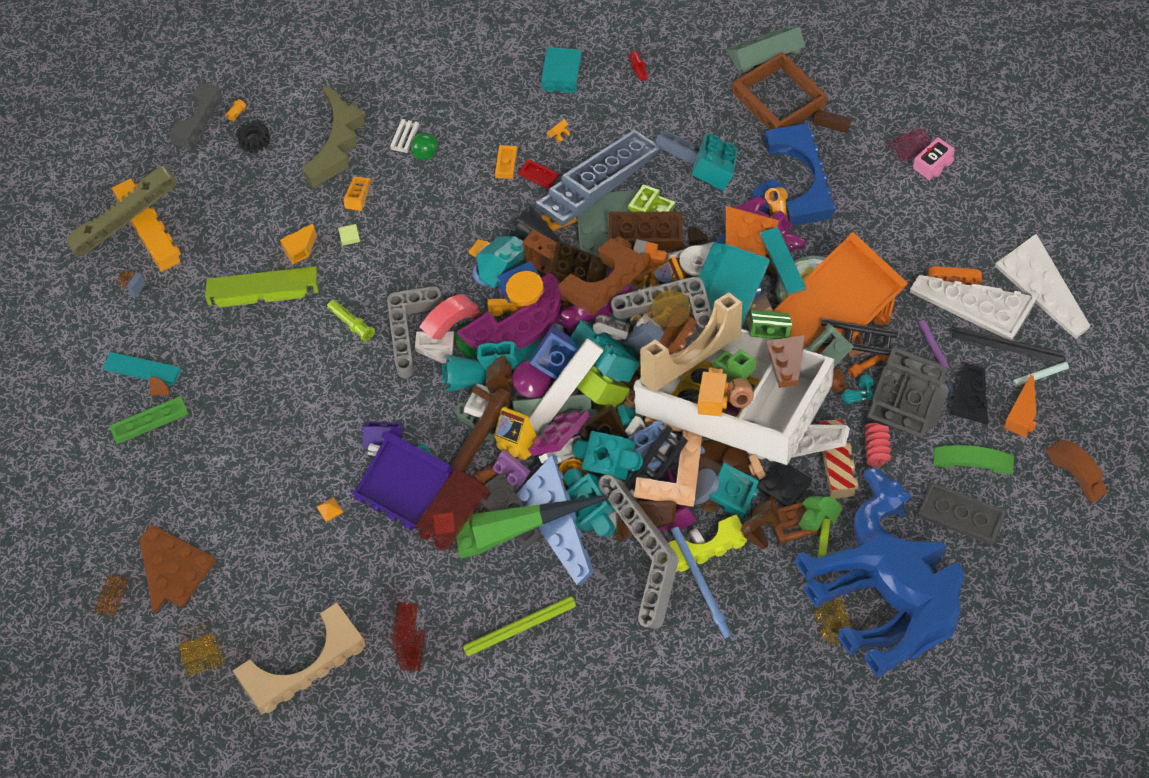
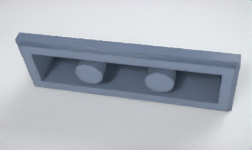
(673, 146)

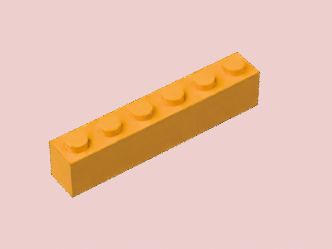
(151, 231)

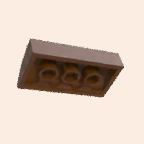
(652, 227)

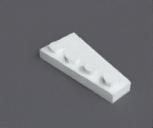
(822, 438)

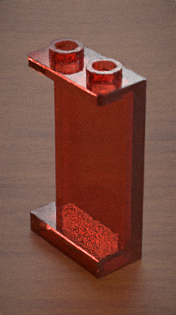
(451, 509)
(406, 641)

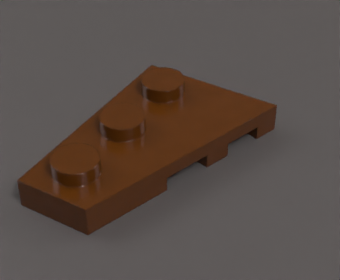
(660, 512)

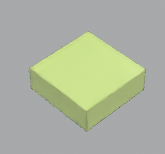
(349, 234)

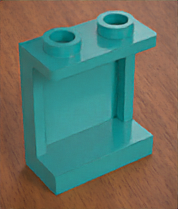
(561, 69)

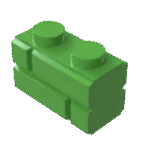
(769, 324)

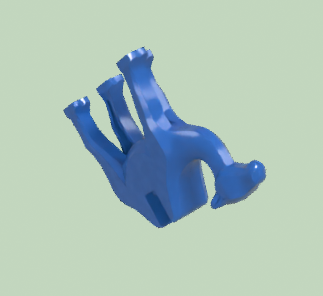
(902, 575)

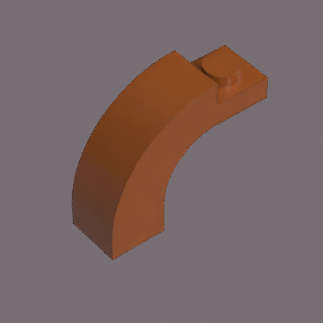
(1080, 465)

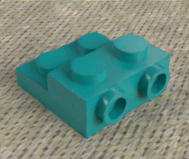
(735, 491)

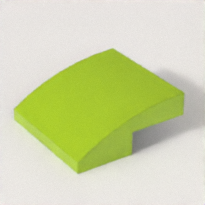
(648, 200)

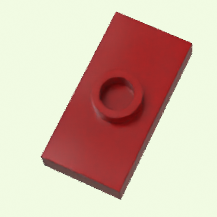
(538, 174)

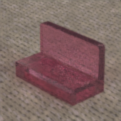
(910, 144)

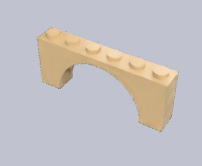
(724, 326)
(269, 689)

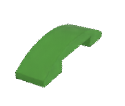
(973, 457)

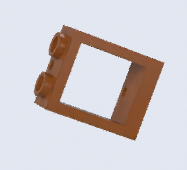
(539, 257)

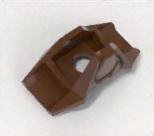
(762, 514)

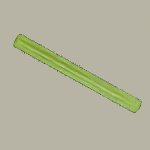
(519, 626)

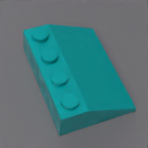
(733, 272)

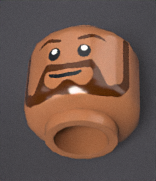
(740, 393)

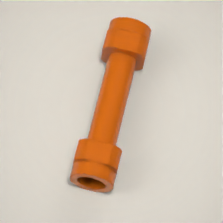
(856, 370)

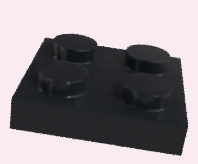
(784, 484)

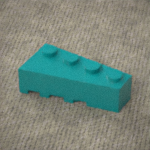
(614, 360)

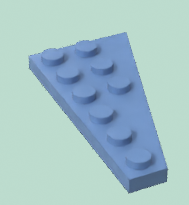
(561, 534)

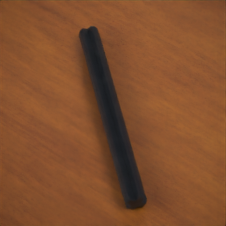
(1008, 345)

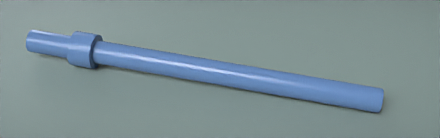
(718, 617)

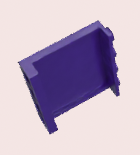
(402, 480)

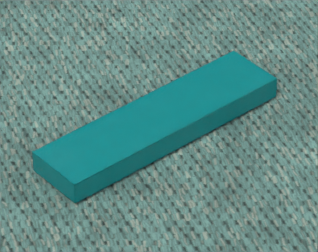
(782, 261)
(141, 368)

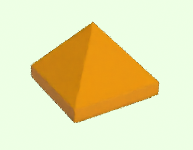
(329, 509)

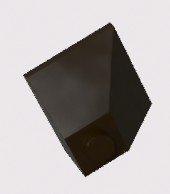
(604, 421)

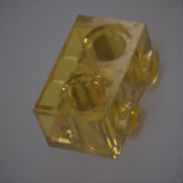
(835, 621)

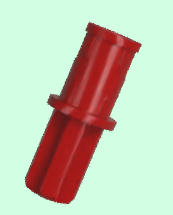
(638, 65)

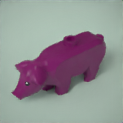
(792, 240)
(571, 316)

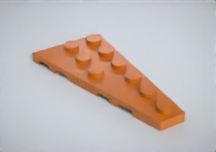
(744, 230)

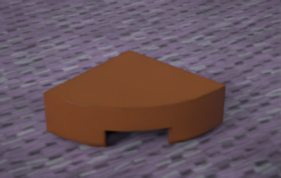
(158, 387)

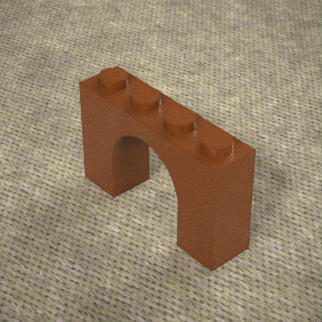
(594, 295)

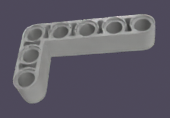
(647, 295)
(405, 306)

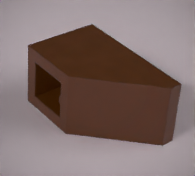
(499, 375)

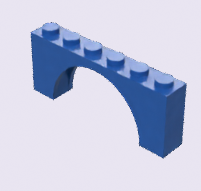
(798, 142)

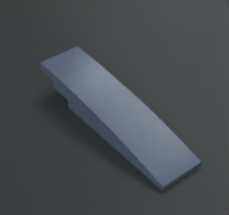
(596, 177)

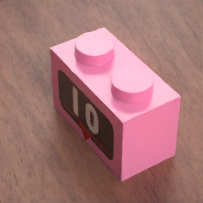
(934, 159)

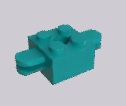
(608, 455)
(594, 516)

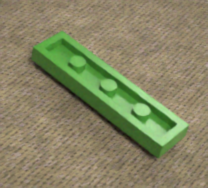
(148, 420)

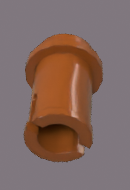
(485, 474)

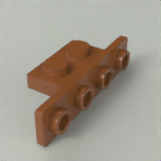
(674, 338)

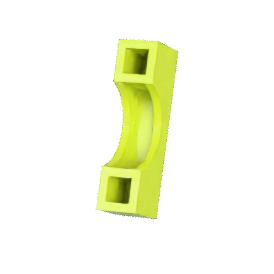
(727, 537)

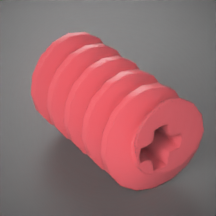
(877, 444)

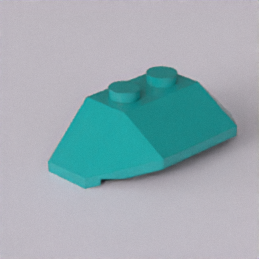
(498, 258)

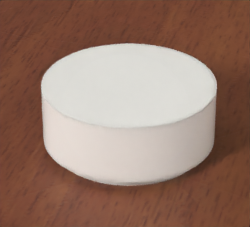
(696, 536)

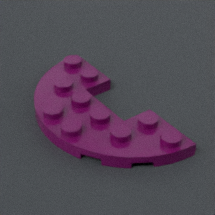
(521, 327)

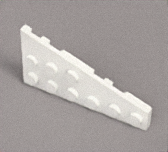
(1035, 273)
(983, 305)

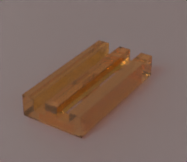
(117, 580)

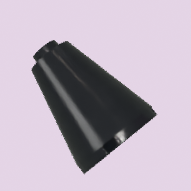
(532, 220)

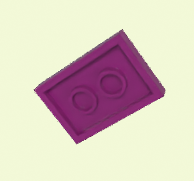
(558, 432)

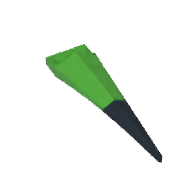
(496, 527)

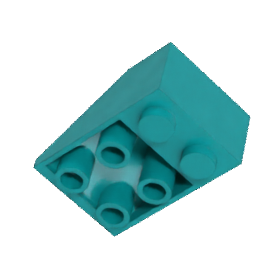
(715, 161)

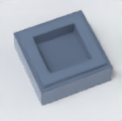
(136, 284)

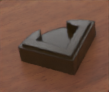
(696, 236)

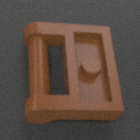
(791, 517)

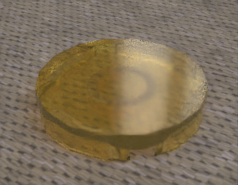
(670, 308)

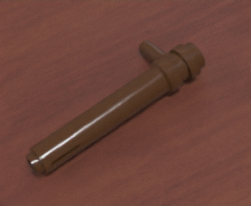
(496, 402)

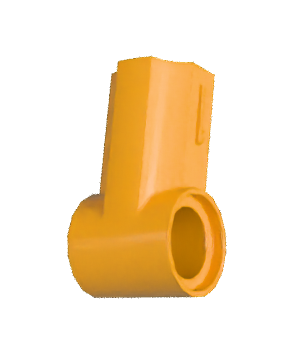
(780, 203)

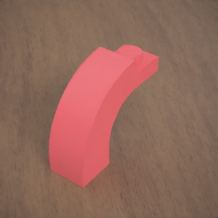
(447, 314)

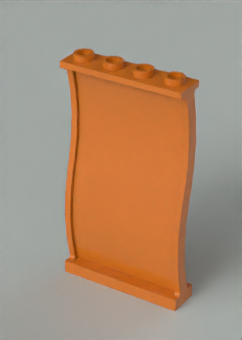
(844, 287)

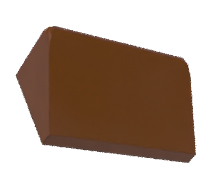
(832, 121)

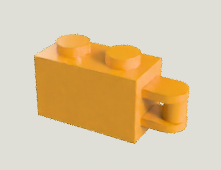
(712, 393)

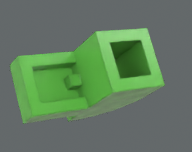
(737, 365)
(818, 509)

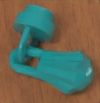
(851, 396)

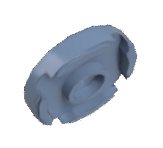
(706, 484)

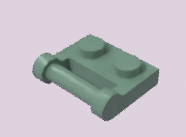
(836, 349)

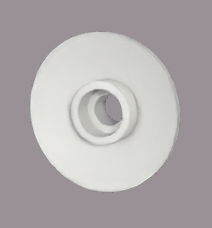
(692, 257)

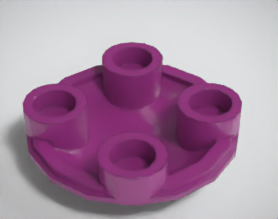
(530, 381)

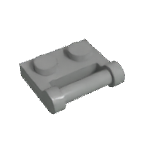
(616, 328)

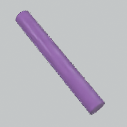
(932, 343)

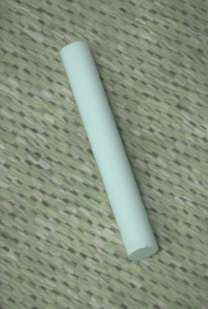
(1042, 373)

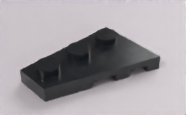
(970, 397)

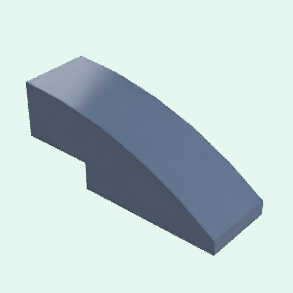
(642, 336)

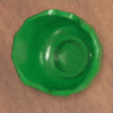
(424, 146)

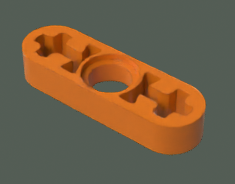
(964, 275)

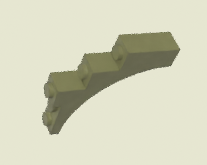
(333, 156)

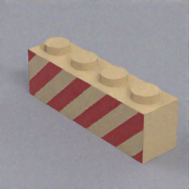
(839, 468)

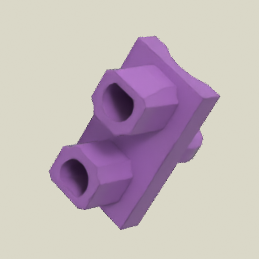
(512, 468)

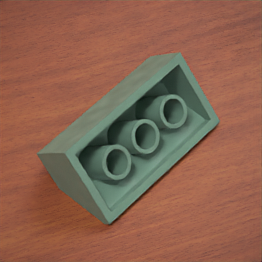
(765, 47)
(576, 401)

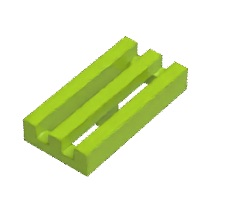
(824, 537)

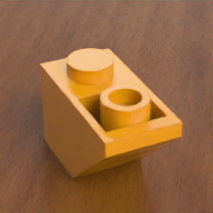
(299, 244)

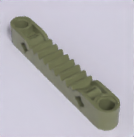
(83, 239)

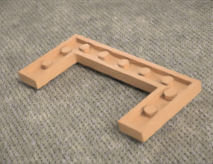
(685, 487)

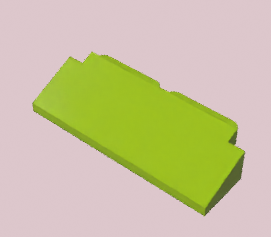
(264, 285)

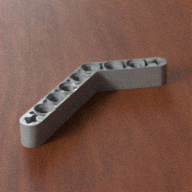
(646, 540)

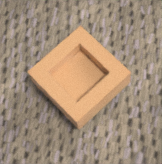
(756, 467)

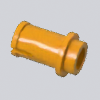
(235, 110)

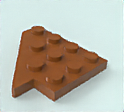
(172, 567)

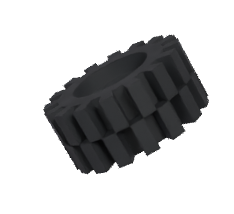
(253, 128)

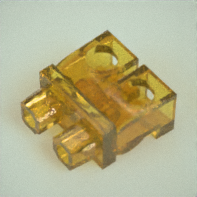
(199, 650)

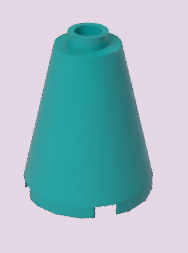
(461, 373)

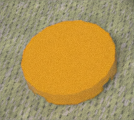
(524, 288)

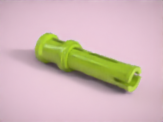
(355, 324)

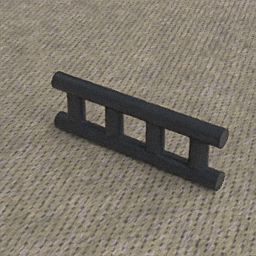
(868, 331)
(654, 452)

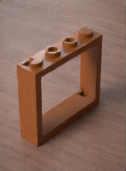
(781, 61)

